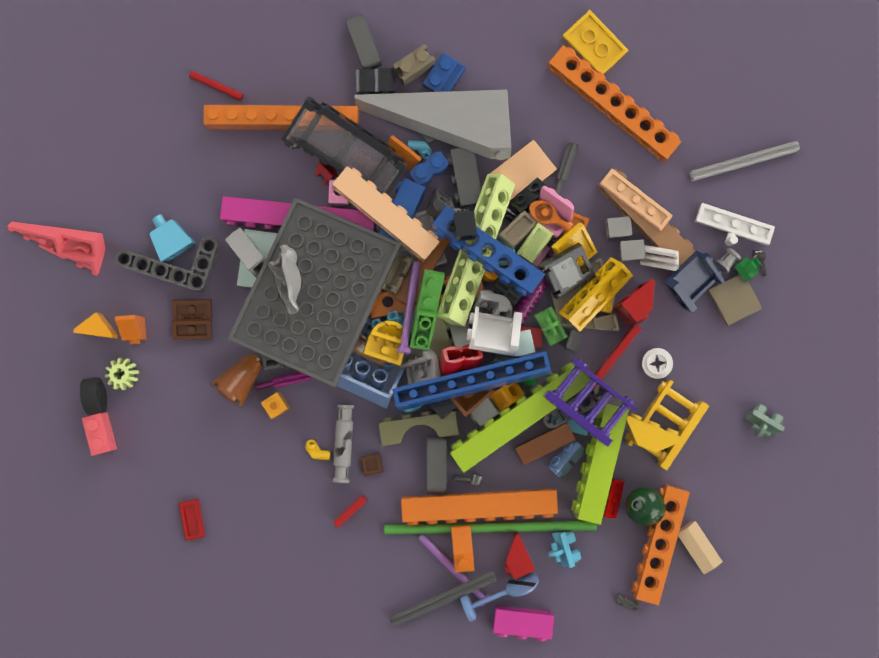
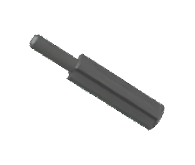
(566, 165)

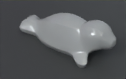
(287, 277)

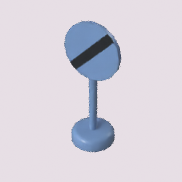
(513, 588)

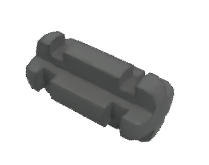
(627, 602)

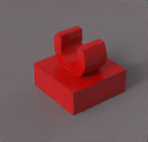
(328, 172)

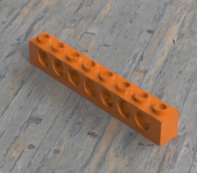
(616, 114)

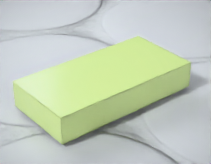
(535, 243)

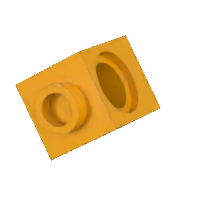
(507, 395)
(275, 405)

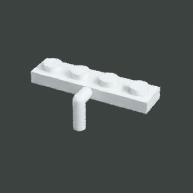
(734, 225)

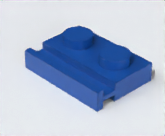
(444, 74)

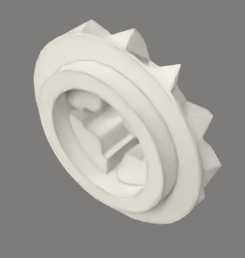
(663, 356)

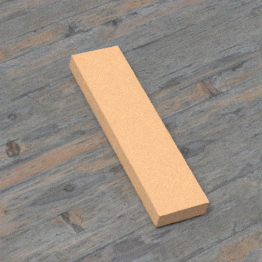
(636, 200)

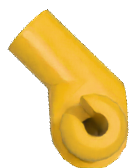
(315, 452)

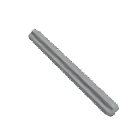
(744, 161)

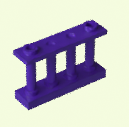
(588, 420)

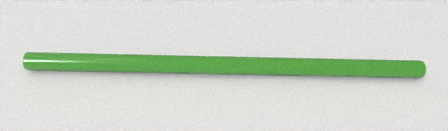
(492, 527)

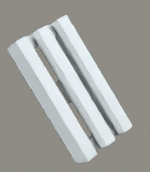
(660, 260)

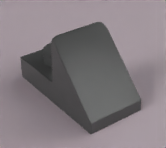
(438, 202)

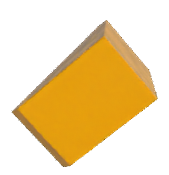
(97, 326)

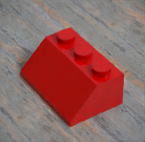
(637, 304)

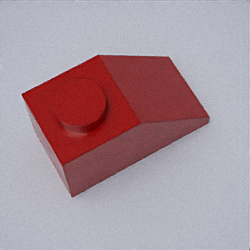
(517, 559)

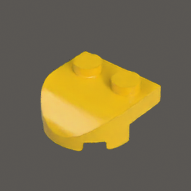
(383, 342)

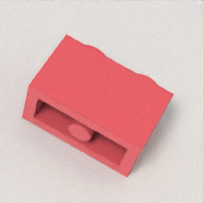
(99, 433)

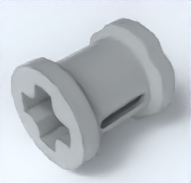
(728, 260)

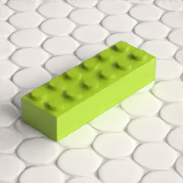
(598, 469)

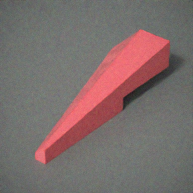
(79, 246)

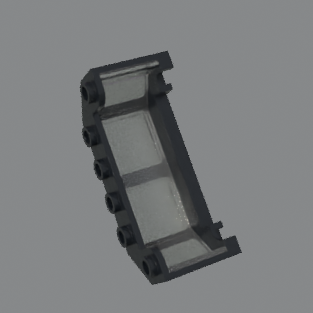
(344, 143)

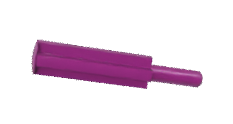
(284, 380)

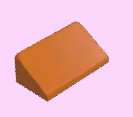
(405, 152)

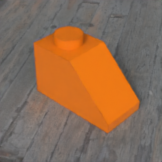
(131, 328)
(462, 548)

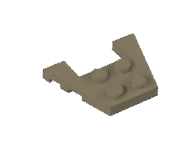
(602, 323)

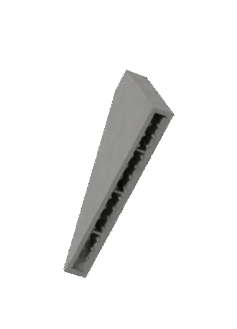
(461, 118)

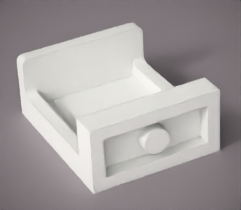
(494, 332)

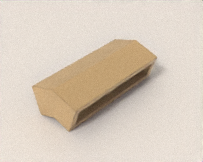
(699, 547)

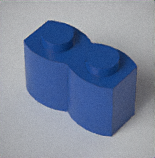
(433, 167)

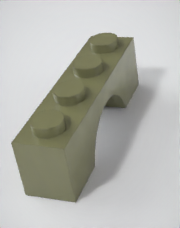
(394, 430)

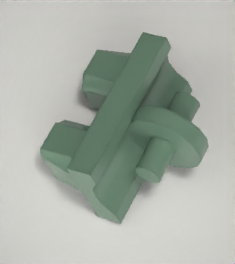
(764, 424)

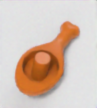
(546, 214)

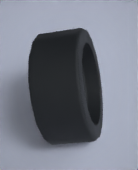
(93, 396)

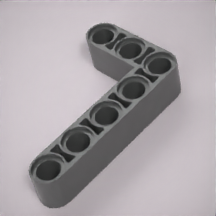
(171, 271)

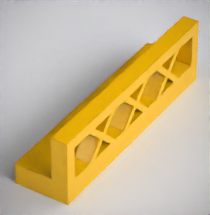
(597, 295)

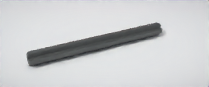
(443, 598)

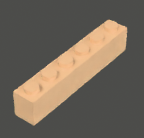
(385, 214)

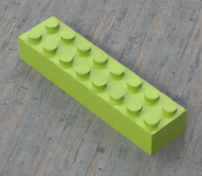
(513, 420)

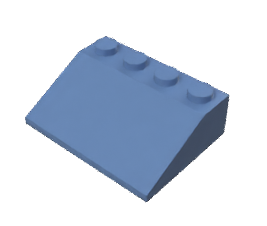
(370, 379)

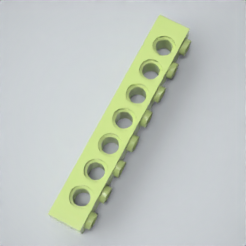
(468, 274)

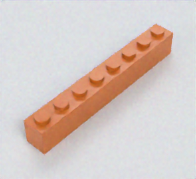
(260, 116)
(479, 505)

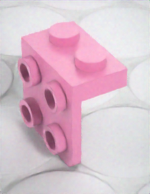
(563, 207)

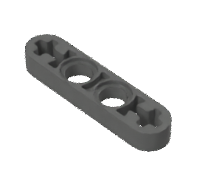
(558, 422)

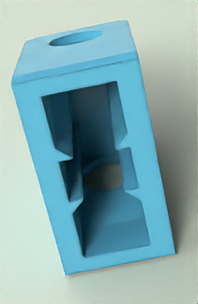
(169, 239)

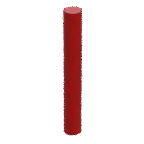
(216, 85)

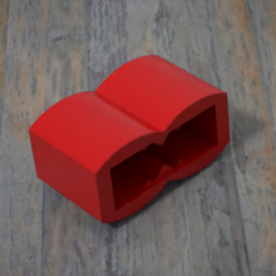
(459, 359)

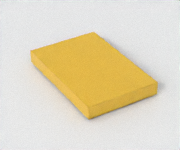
(595, 43)

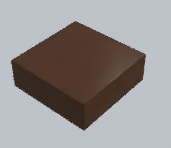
(371, 464)

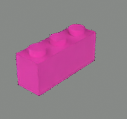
(523, 623)

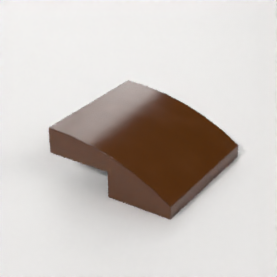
(192, 319)

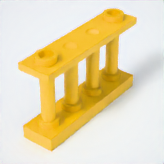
(686, 426)

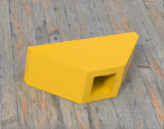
(650, 435)

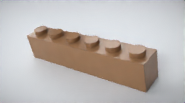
(667, 238)

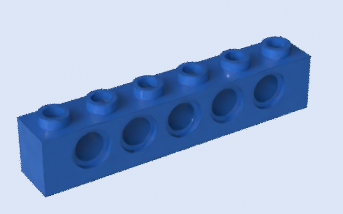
(499, 253)

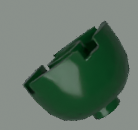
(645, 506)

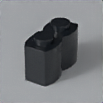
(375, 81)

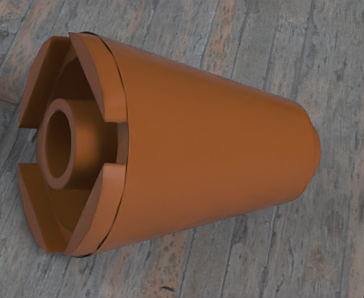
(238, 379)

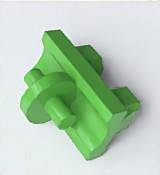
(551, 326)

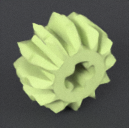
(118, 367)

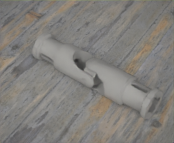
(343, 439)

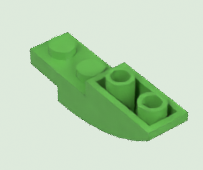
(426, 309)

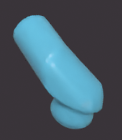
(422, 147)

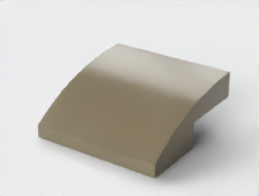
(734, 300)

